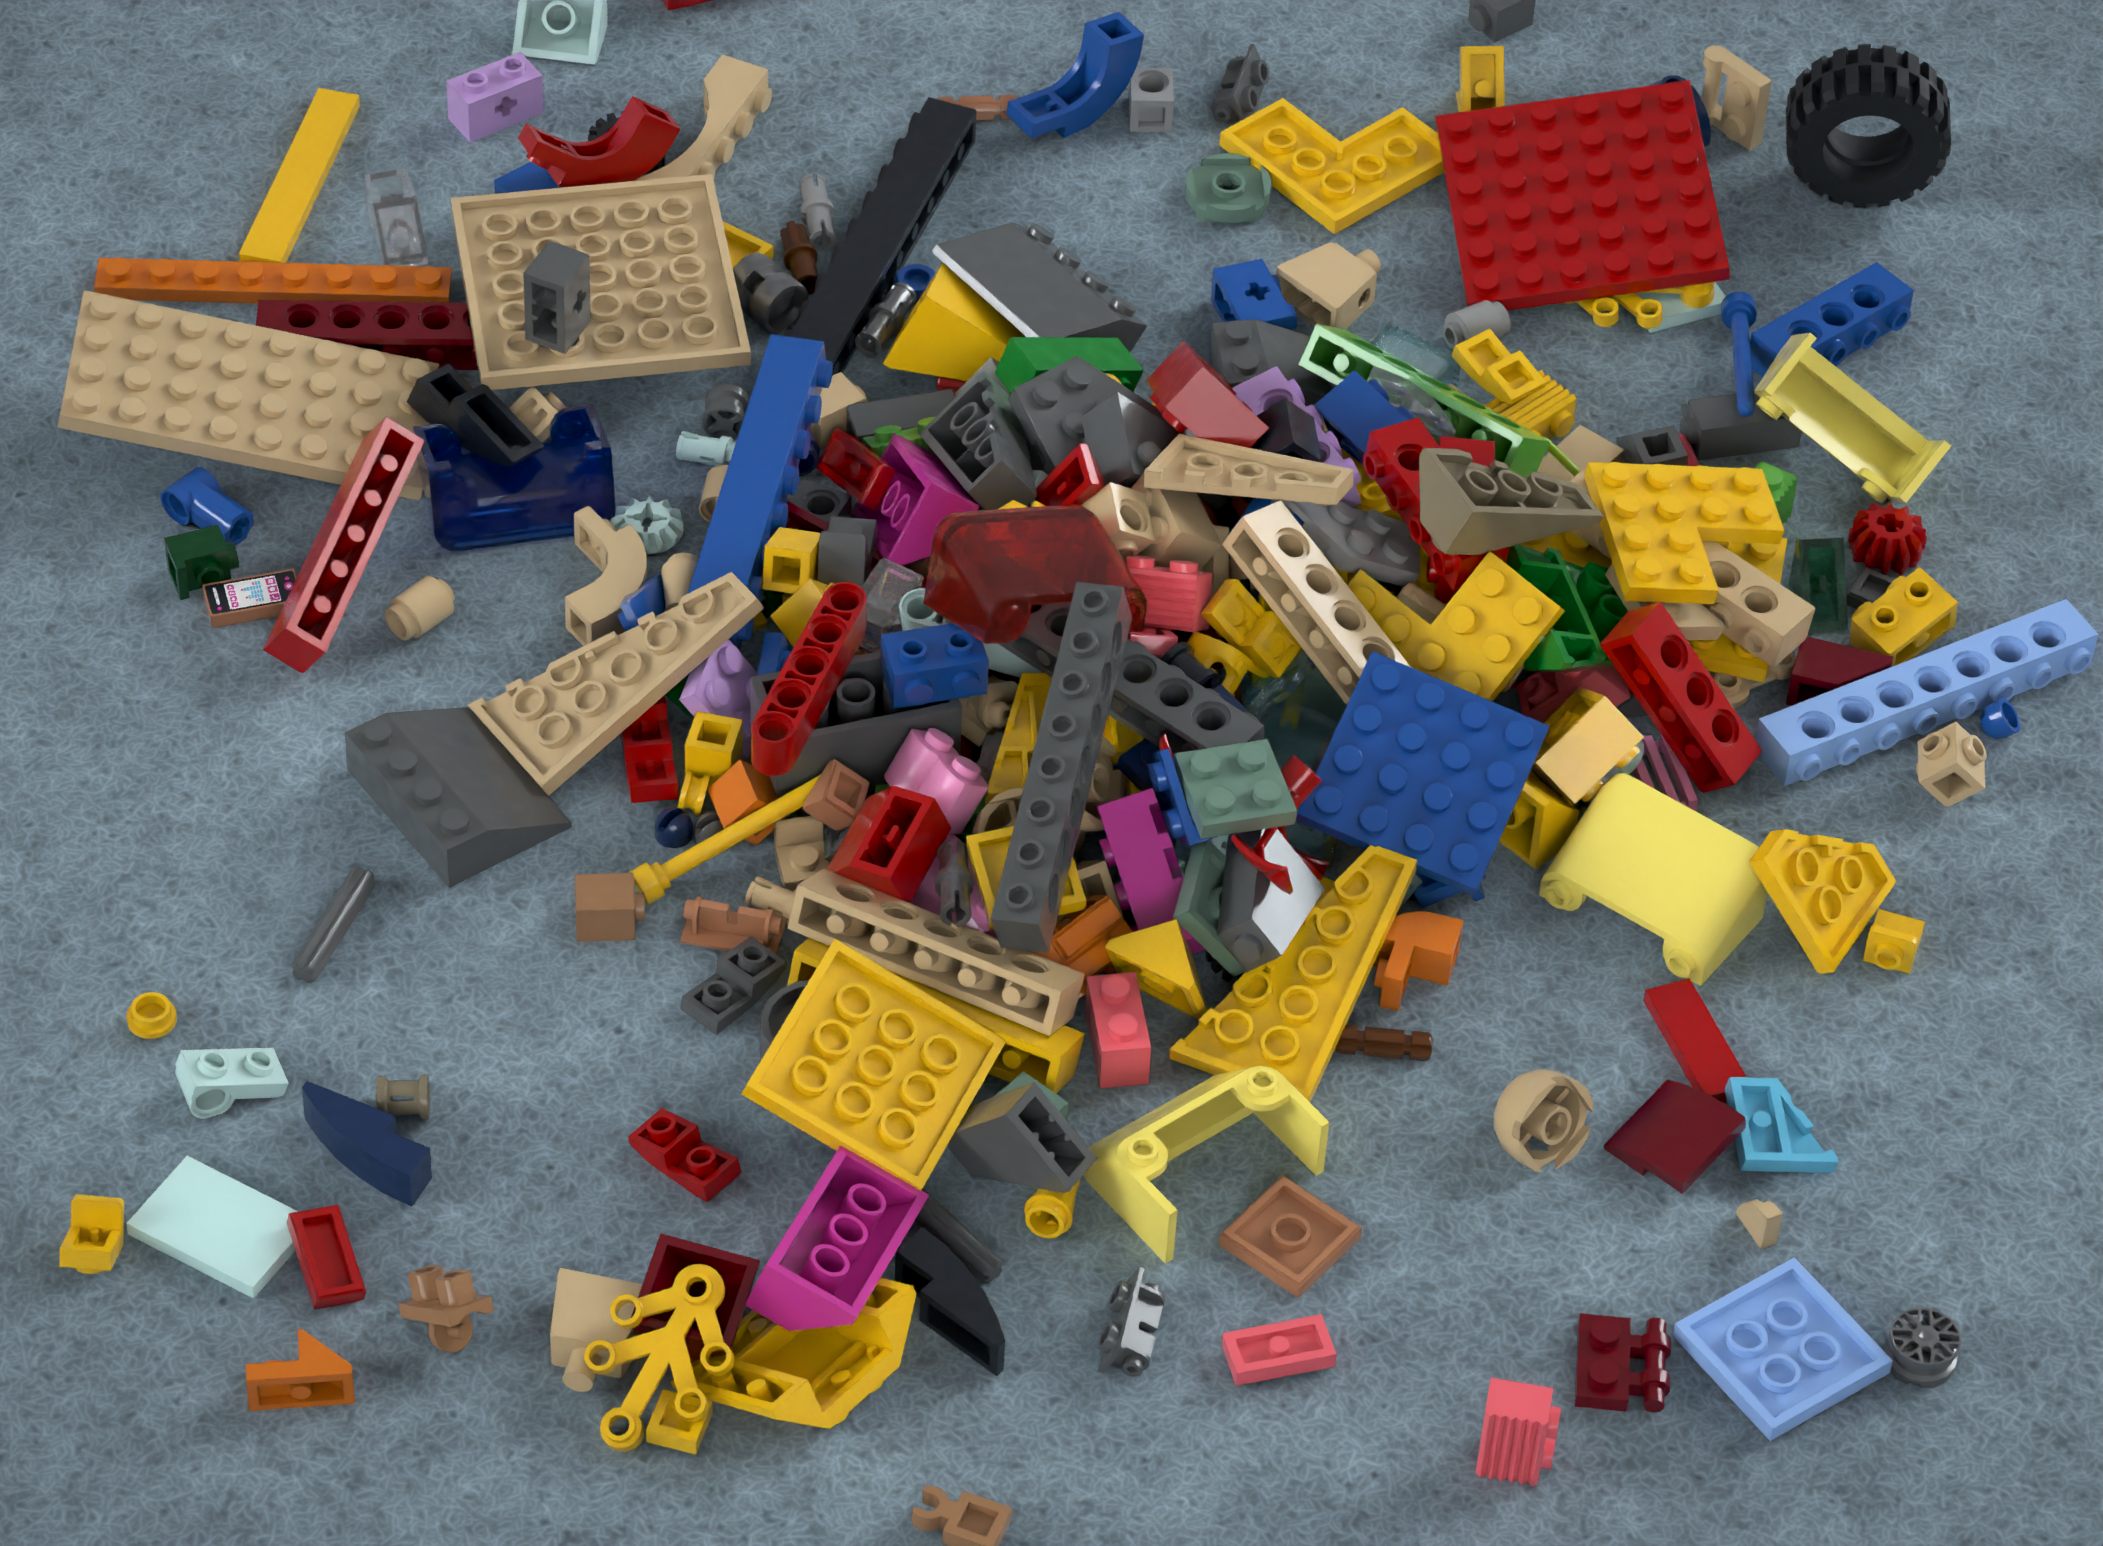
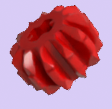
(1887, 538)

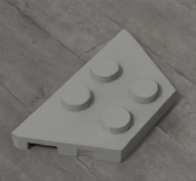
(1361, 540)

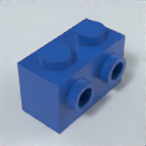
(944, 666)

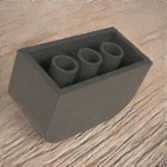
(859, 726)

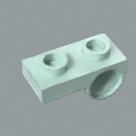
(218, 1076)

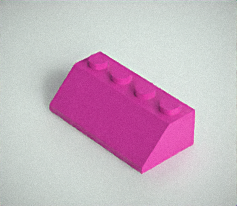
(914, 502)
(836, 1246)

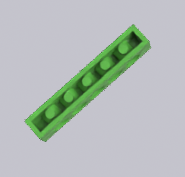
(1337, 353)

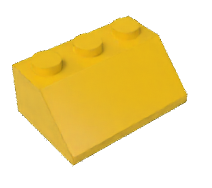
(1539, 823)

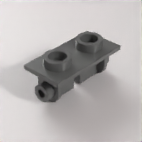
(1241, 87)
(1121, 1339)

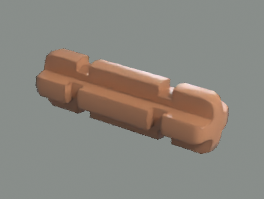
(986, 105)

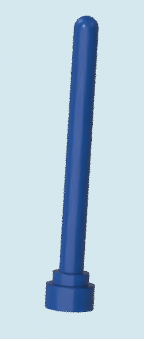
(1739, 314)

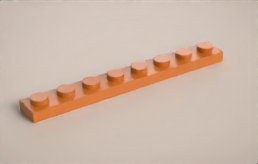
(268, 281)

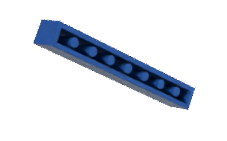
(764, 465)

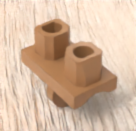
(445, 1304)

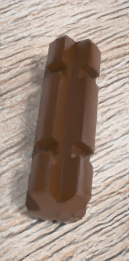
(1385, 1043)

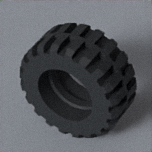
(1859, 85)

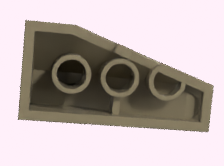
(1493, 508)

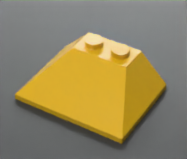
(813, 1372)

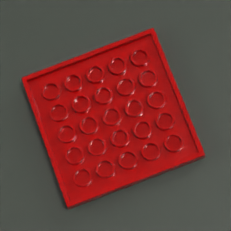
(1582, 197)

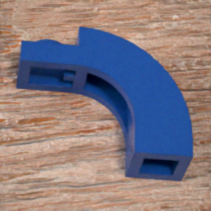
(1091, 85)

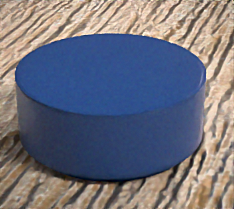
(915, 276)

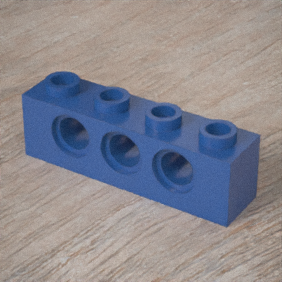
(1841, 318)

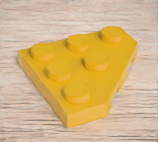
(1822, 890)

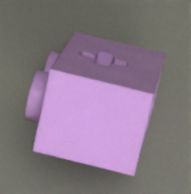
(495, 96)

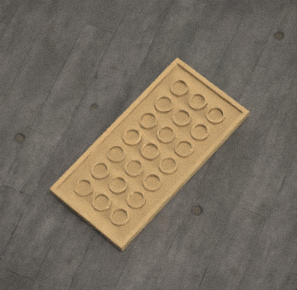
(232, 389)

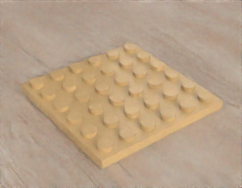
(656, 280)

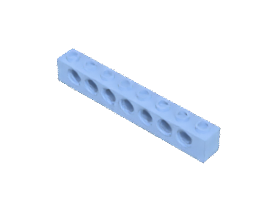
(1925, 692)

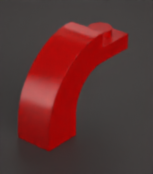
(620, 155)

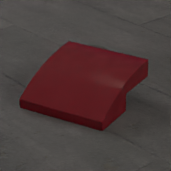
(1676, 1134)

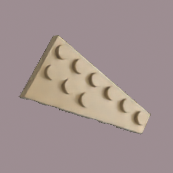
(603, 687)

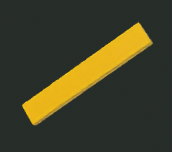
(300, 177)

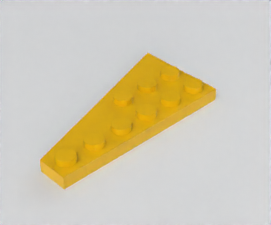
(1299, 1003)

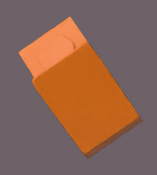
(313, 1380)

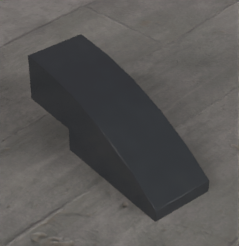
(475, 414)
(951, 1299)

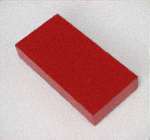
(326, 1257)

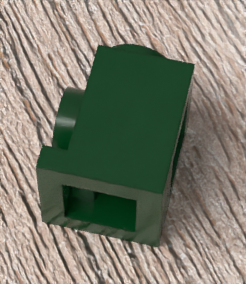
(199, 559)

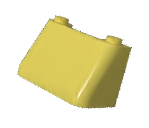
(1662, 872)

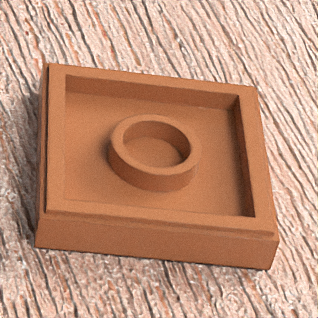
(1290, 1236)

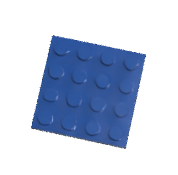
(1423, 772)

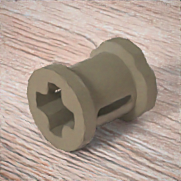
(418, 1088)

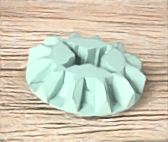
(665, 526)

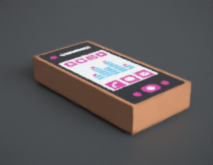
(247, 597)

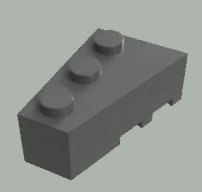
(1128, 440)

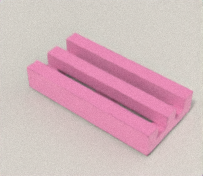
(1677, 771)

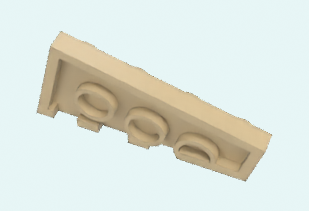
(1235, 470)

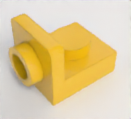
(1893, 941)

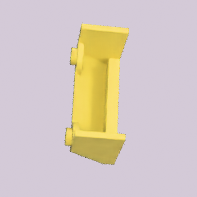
(1847, 422)
(1143, 1147)

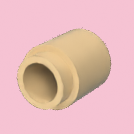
(420, 608)

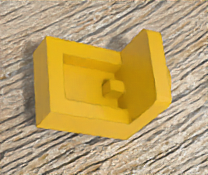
(94, 1234)

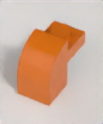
(1419, 947)

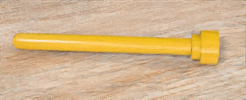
(656, 878)

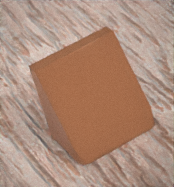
(837, 796)

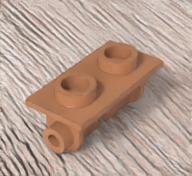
(716, 927)

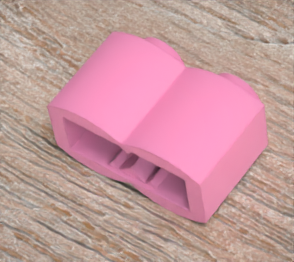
(935, 769)

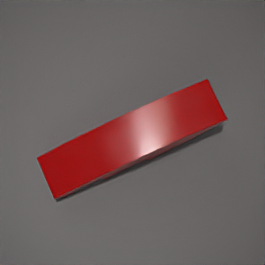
(650, 756)

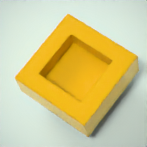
(671, 1430)

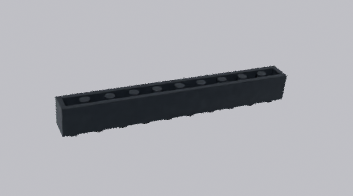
(886, 228)

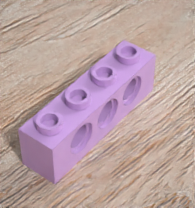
(1272, 388)

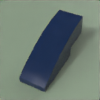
(368, 1143)

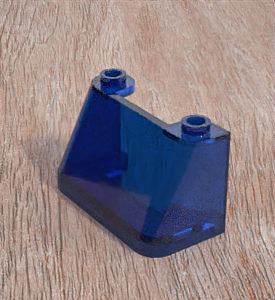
(493, 505)

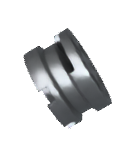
(1935, 1336)

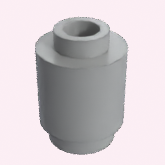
(1474, 320)

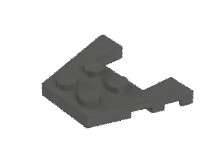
(1056, 400)

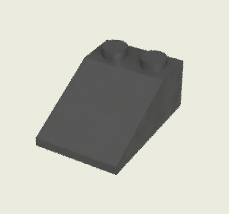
(1253, 346)

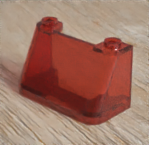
(1003, 561)

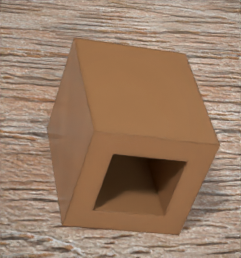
(607, 907)

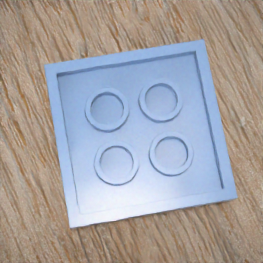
(1782, 1348)

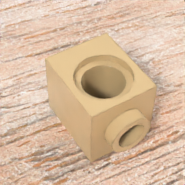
(1124, 517)

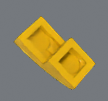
(1496, 369)
(1251, 628)

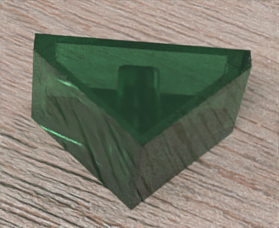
(1821, 581)

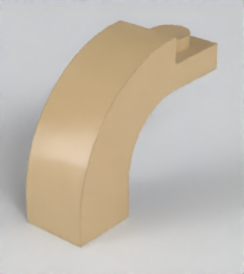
(621, 558)

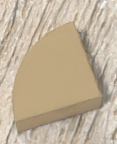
(1761, 1221)

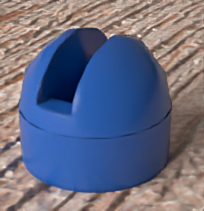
(2000, 719)

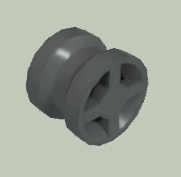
(724, 410)

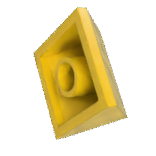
(1162, 966)

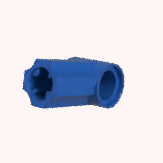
(201, 501)

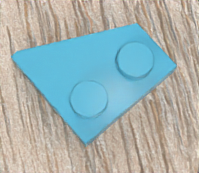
(1775, 1131)

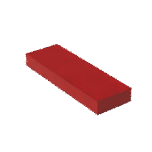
(856, 469)
(1693, 1037)

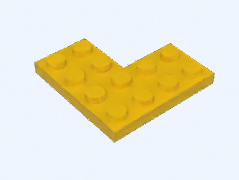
(1332, 177)
(1665, 512)
(1478, 634)

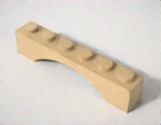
(732, 100)

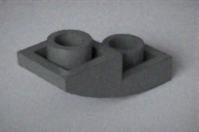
(737, 985)

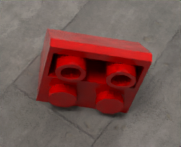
(892, 842)

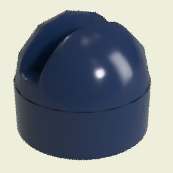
(678, 828)

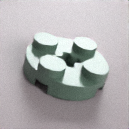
(1243, 203)

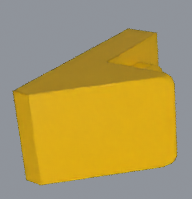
(1481, 78)

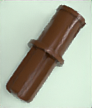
(799, 255)

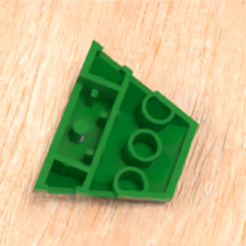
(1589, 607)

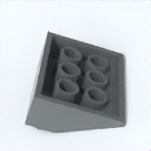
(1040, 285)
(451, 789)

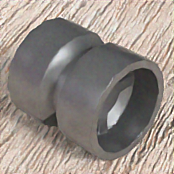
(768, 292)

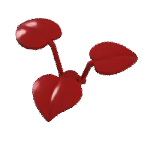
(1301, 783)

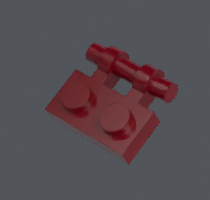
(1604, 1363)

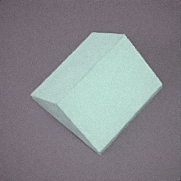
(561, 29)

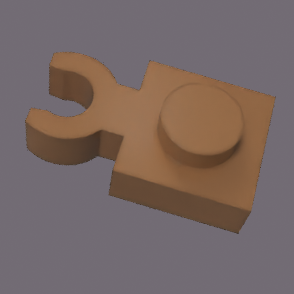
(965, 1522)

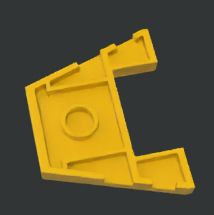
(1022, 731)

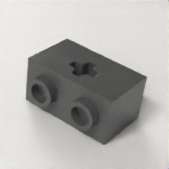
(557, 297)

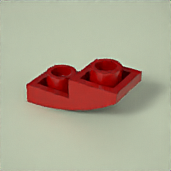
(677, 1151)

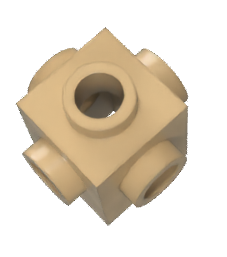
(1951, 764)

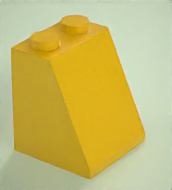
(950, 331)

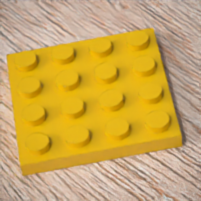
(874, 1066)

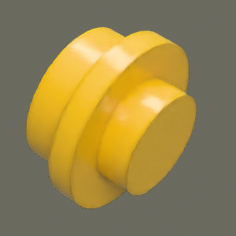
(151, 1016)

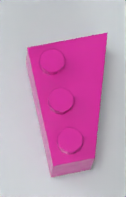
(1145, 860)

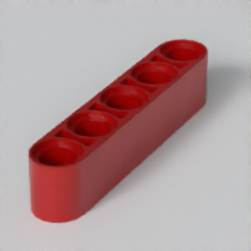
(808, 679)

